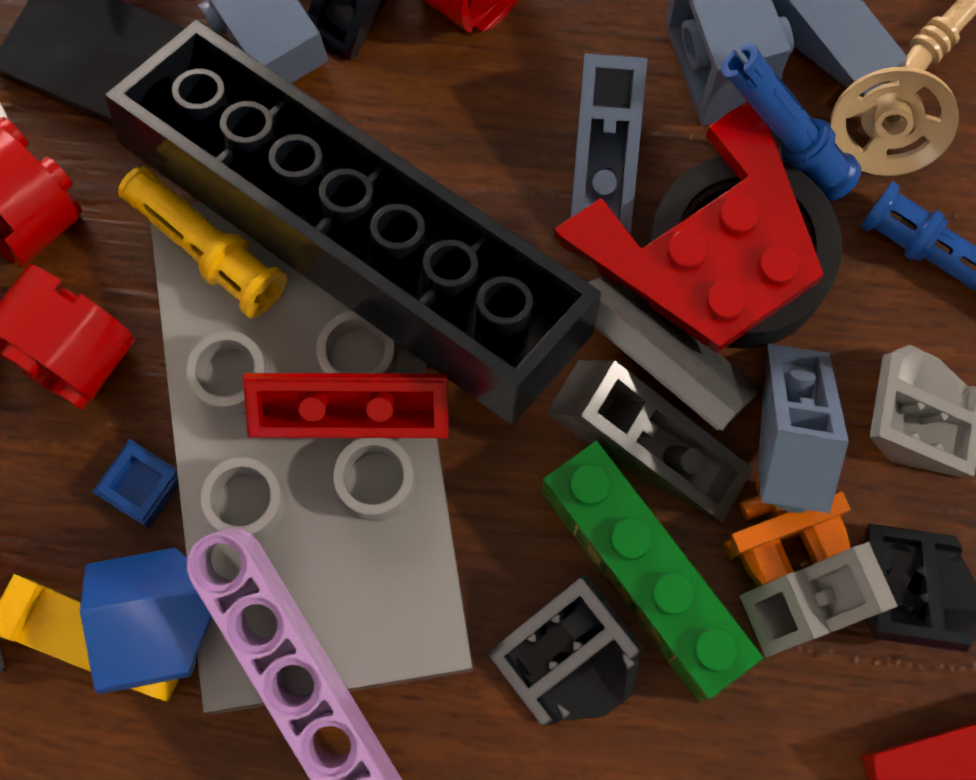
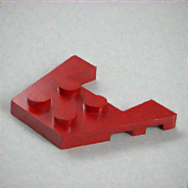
(724, 262)

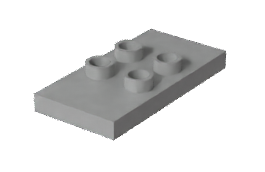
(343, 520)

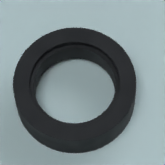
(714, 178)

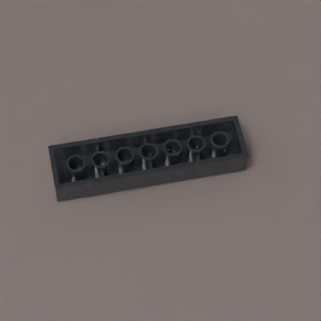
(356, 219)

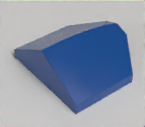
(141, 620)

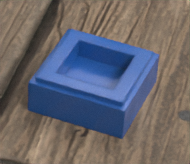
(138, 483)

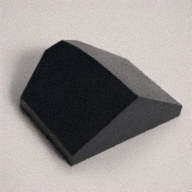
(929, 586)
(571, 657)

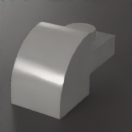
(818, 600)

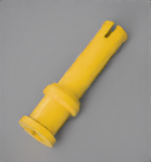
(220, 256)

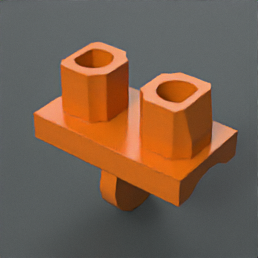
(761, 544)

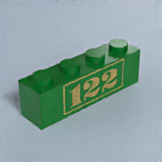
(649, 573)

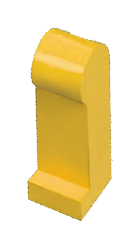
(54, 626)

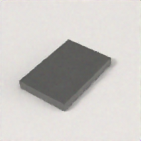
(672, 356)

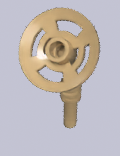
(895, 112)

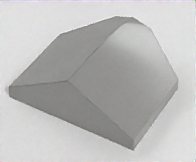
(924, 414)

